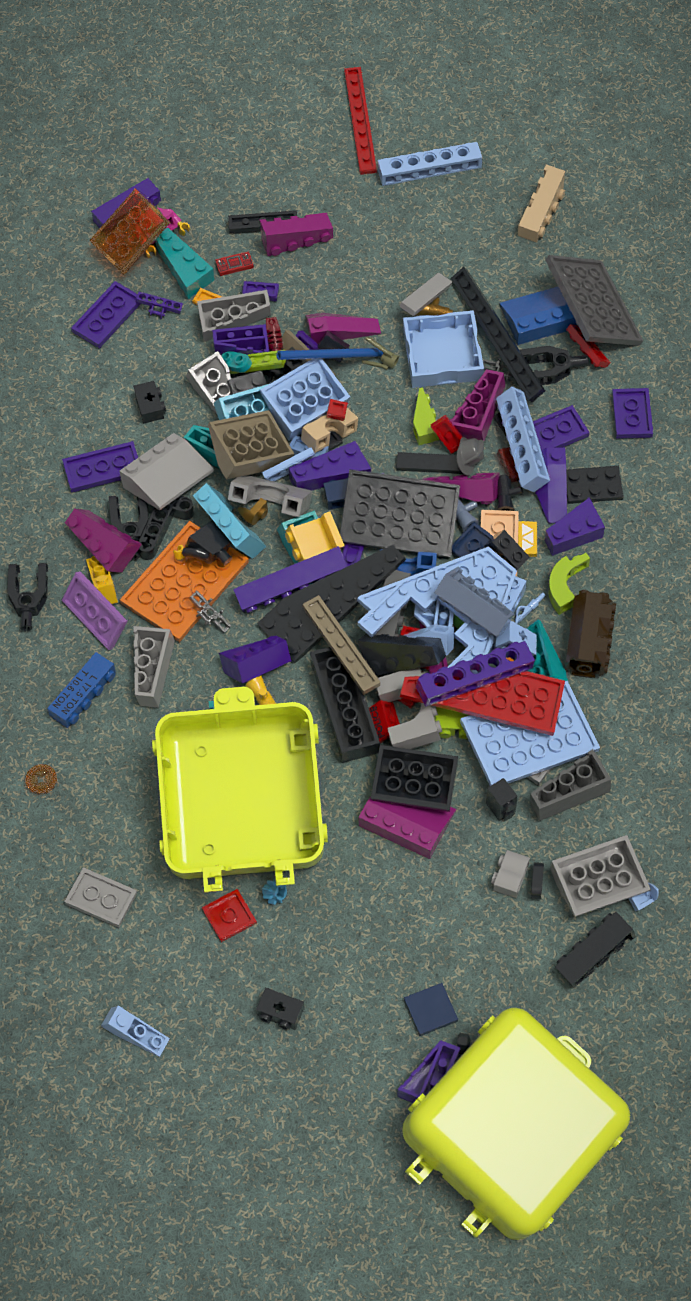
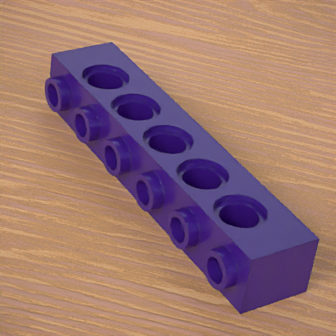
(469, 681)

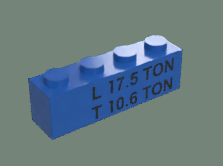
(82, 690)

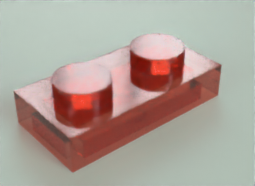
(508, 463)

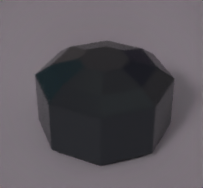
(463, 1042)

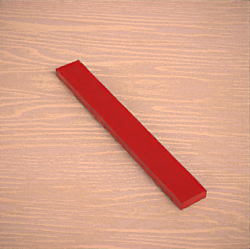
(360, 120)

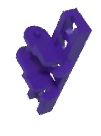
(153, 303)

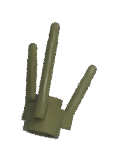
(388, 358)

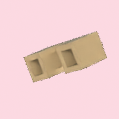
(318, 432)

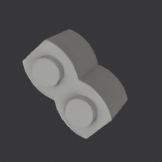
(511, 873)

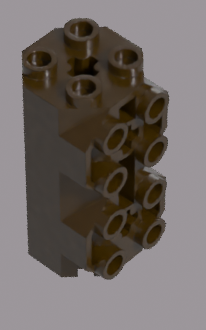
(590, 634)

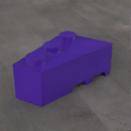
(255, 658)

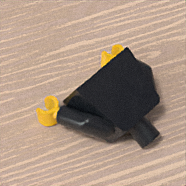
(206, 545)

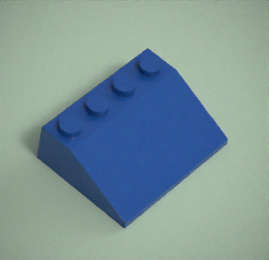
(537, 315)

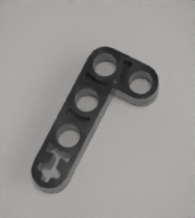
(160, 527)

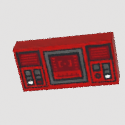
(234, 263)

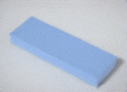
(282, 468)

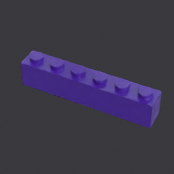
(288, 580)

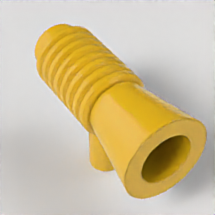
(260, 692)

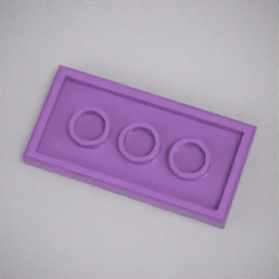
(94, 610)

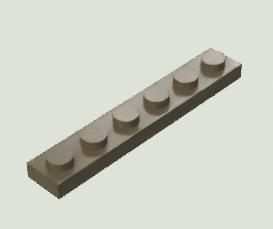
(341, 645)

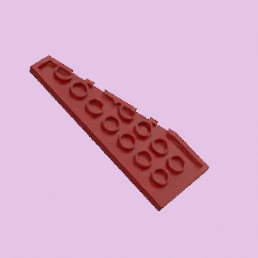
(519, 701)

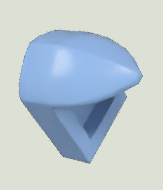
(642, 900)

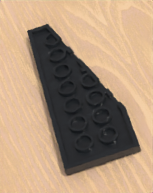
(339, 594)

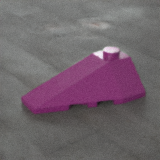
(341, 325)
(477, 488)

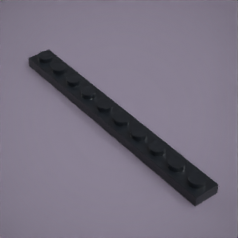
(498, 335)

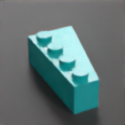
(184, 263)

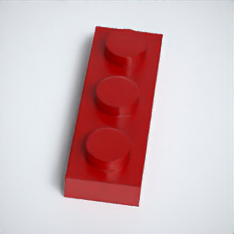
(597, 358)

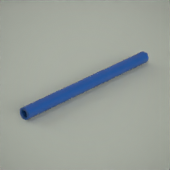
(328, 353)

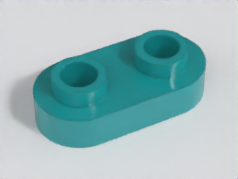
(237, 361)

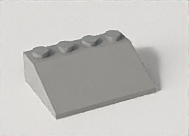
(165, 471)
(599, 876)

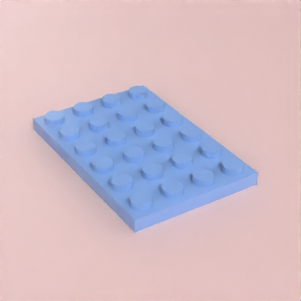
(519, 752)

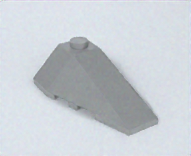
(210, 379)

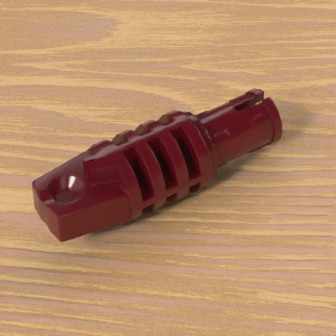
(274, 334)

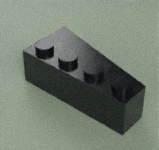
(401, 653)

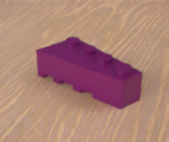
(479, 408)
(103, 540)

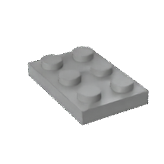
(101, 897)

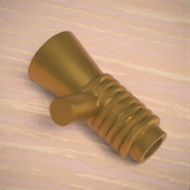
(434, 309)

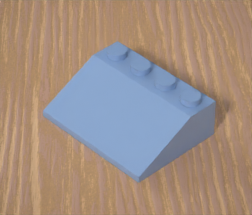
(302, 396)

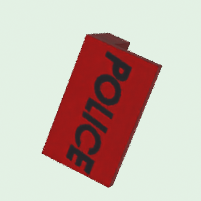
(383, 717)

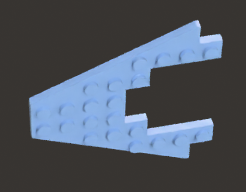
(483, 566)

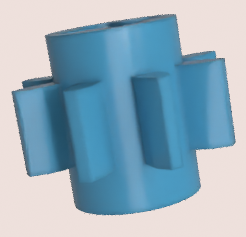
(273, 892)

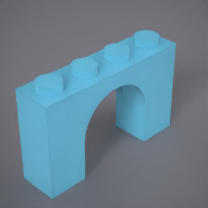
(220, 511)

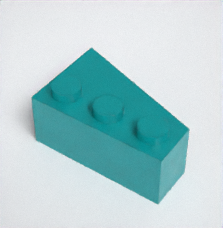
(201, 441)

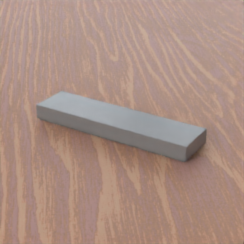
(425, 294)

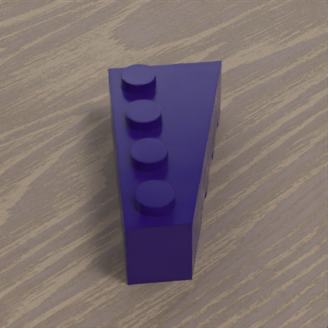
(328, 467)

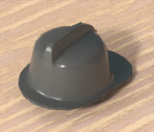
(469, 454)

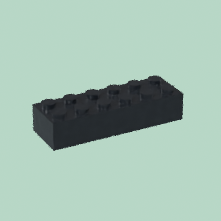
(345, 707)

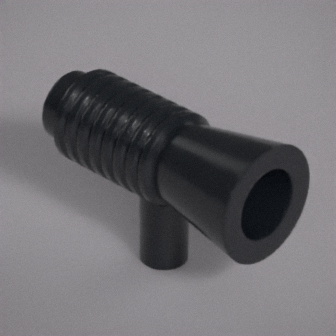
(505, 493)

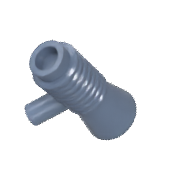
(464, 517)

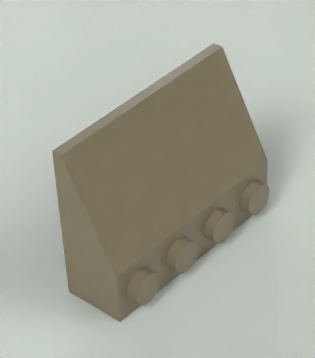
(248, 444)

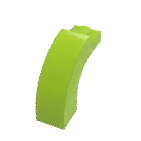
(559, 593)

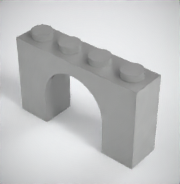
(247, 488)
(423, 727)

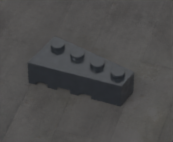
(595, 949)

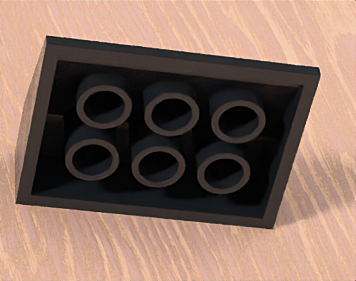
(414, 778)

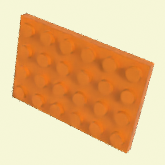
(166, 585)

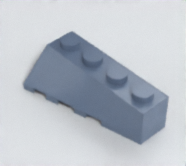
(474, 602)

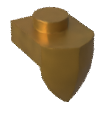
(258, 511)

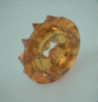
(40, 771)

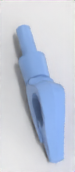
(527, 609)

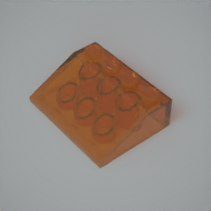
(130, 231)

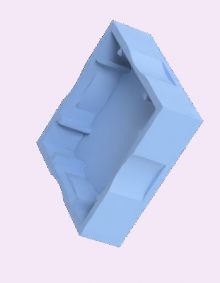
(442, 349)

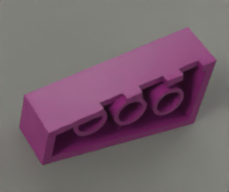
(295, 232)

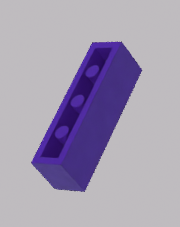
(103, 212)

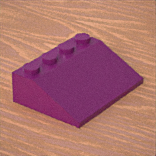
(406, 825)

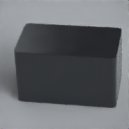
(331, 341)

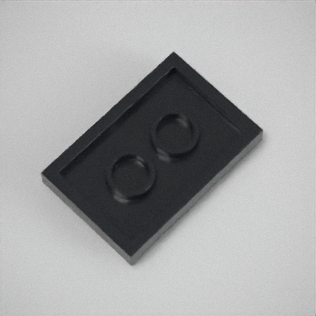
(594, 483)

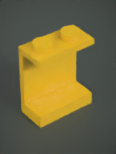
(314, 537)

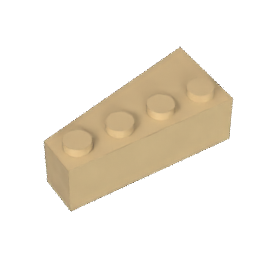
(542, 204)

